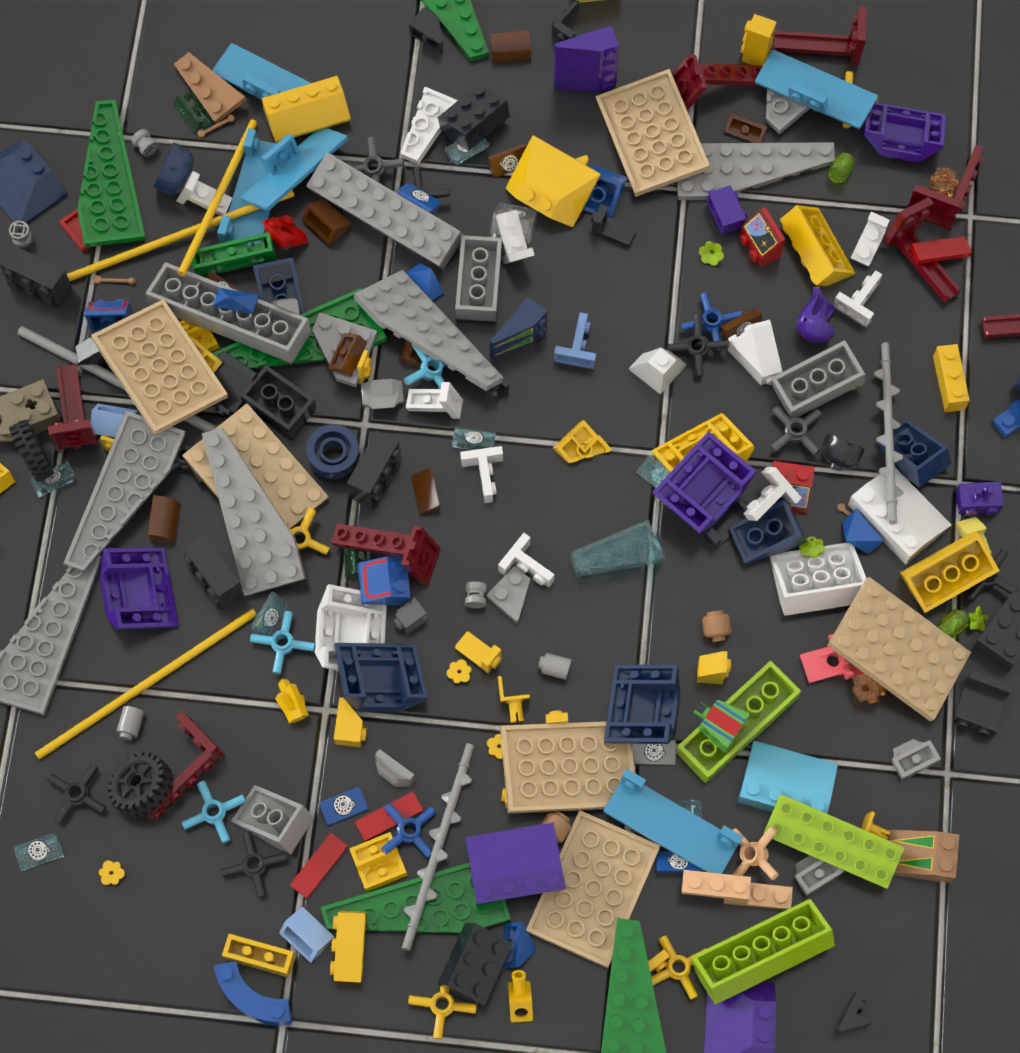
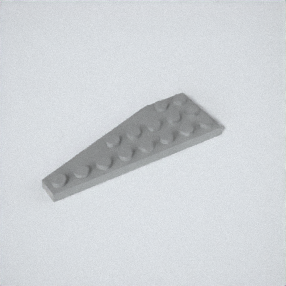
(753, 165)
(411, 314)
(129, 476)
(258, 535)
(39, 649)

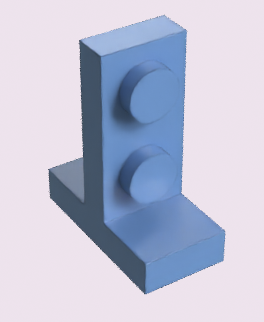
(577, 355)

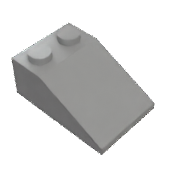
(273, 819)

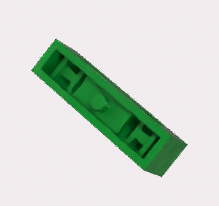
(234, 255)

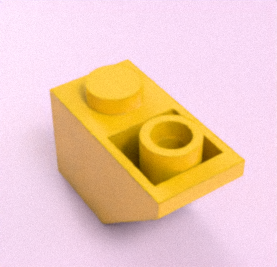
(713, 668)

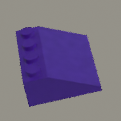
(587, 62)
(515, 863)

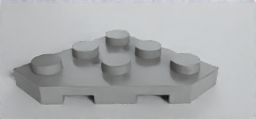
(782, 111)
(328, 334)

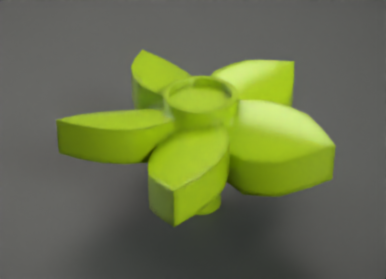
(977, 620)

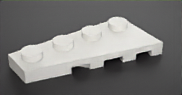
(425, 125)

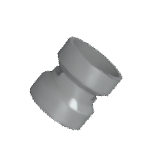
(144, 141)
(20, 234)
(475, 595)

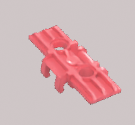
(818, 669)

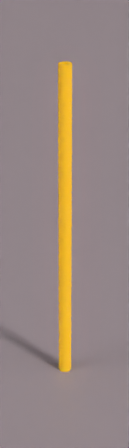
(214, 203)

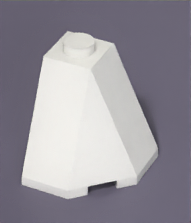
(757, 351)
(657, 368)

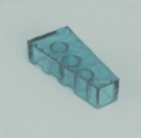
(623, 550)

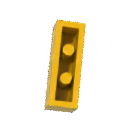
(758, 40)
(951, 378)
(348, 946)
(259, 955)

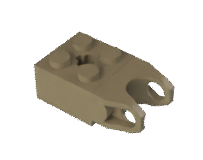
(19, 405)

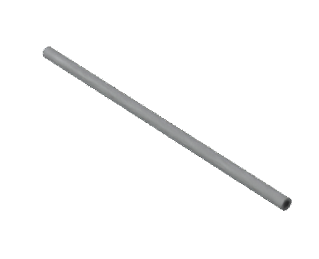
(95, 369)

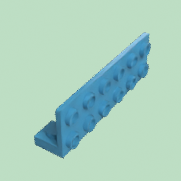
(250, 174)
(671, 825)

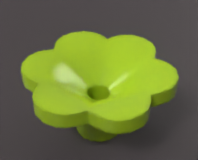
(710, 256)
(812, 547)

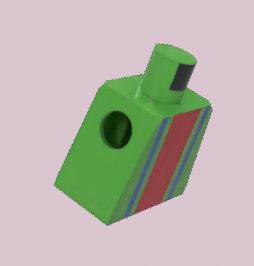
(721, 723)

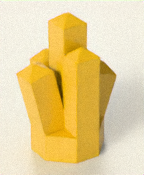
(291, 702)

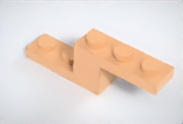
(736, 890)

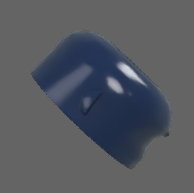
(174, 170)
(330, 437)

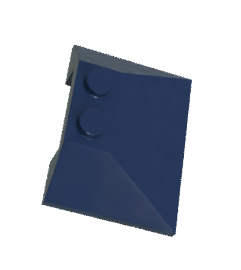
(27, 183)
(380, 676)
(643, 704)

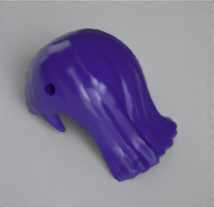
(814, 317)

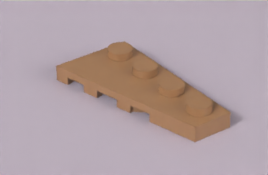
(211, 90)

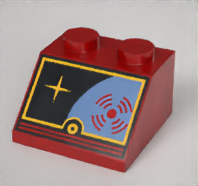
(762, 238)
(800, 479)

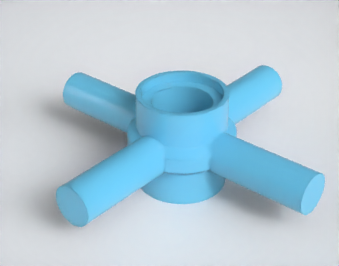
(425, 372)
(282, 650)
(209, 804)

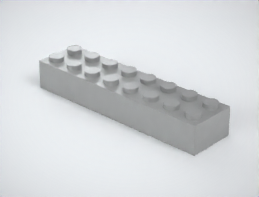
(385, 211)
(266, 330)

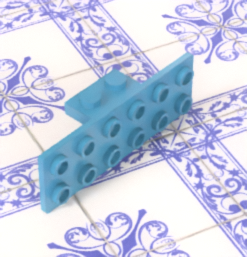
(254, 73)
(816, 89)
(290, 164)

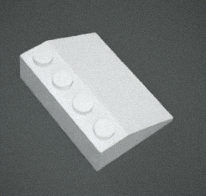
(917, 518)
(818, 582)

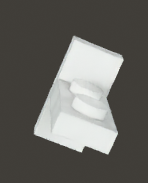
(202, 194)
(513, 237)
(870, 239)
(854, 306)
(436, 400)
(484, 459)
(771, 494)
(525, 563)

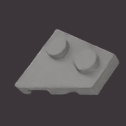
(510, 593)

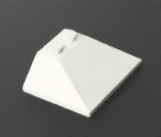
(346, 620)

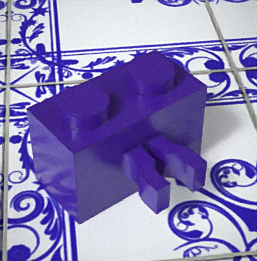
(979, 498)

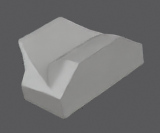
(382, 393)
(914, 757)
(393, 771)
(814, 874)

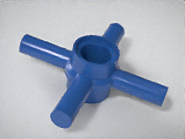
(710, 313)
(402, 836)

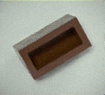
(510, 46)
(325, 220)
(164, 520)

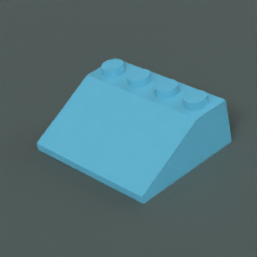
(789, 773)

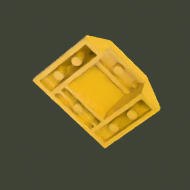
(552, 182)
(720, 426)

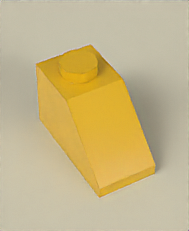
(349, 726)

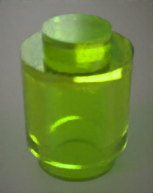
(841, 167)
(954, 623)

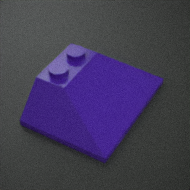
(905, 132)
(705, 483)
(137, 588)
(742, 1022)

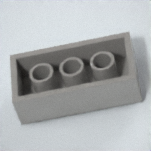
(478, 278)
(818, 380)

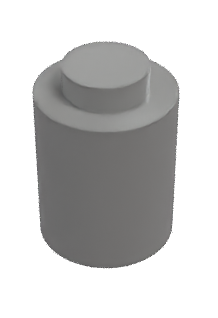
(555, 666)
(130, 722)

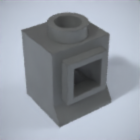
(410, 616)

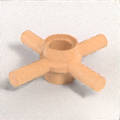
(761, 854)

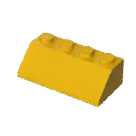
(306, 109)
(816, 245)
(949, 571)

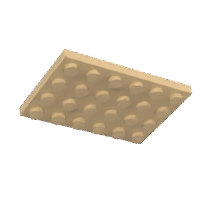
(652, 132)
(159, 366)
(269, 461)
(899, 649)
(561, 766)
(602, 881)

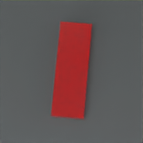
(940, 250)
(381, 821)
(318, 866)

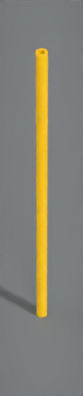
(161, 242)
(145, 684)

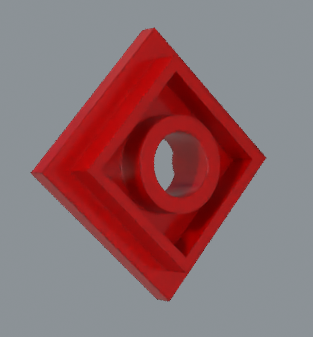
(285, 232)

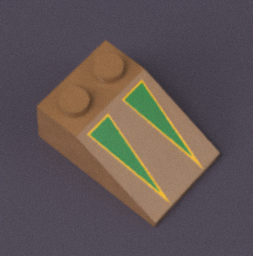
(927, 854)

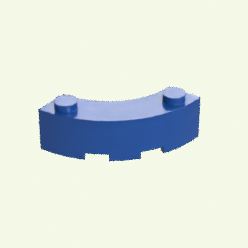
(253, 1005)

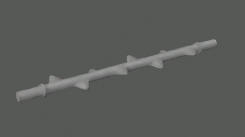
(887, 439)
(439, 835)

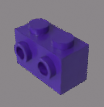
(726, 209)

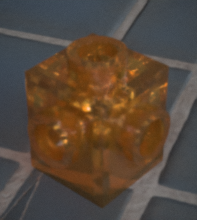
(944, 181)
(867, 689)

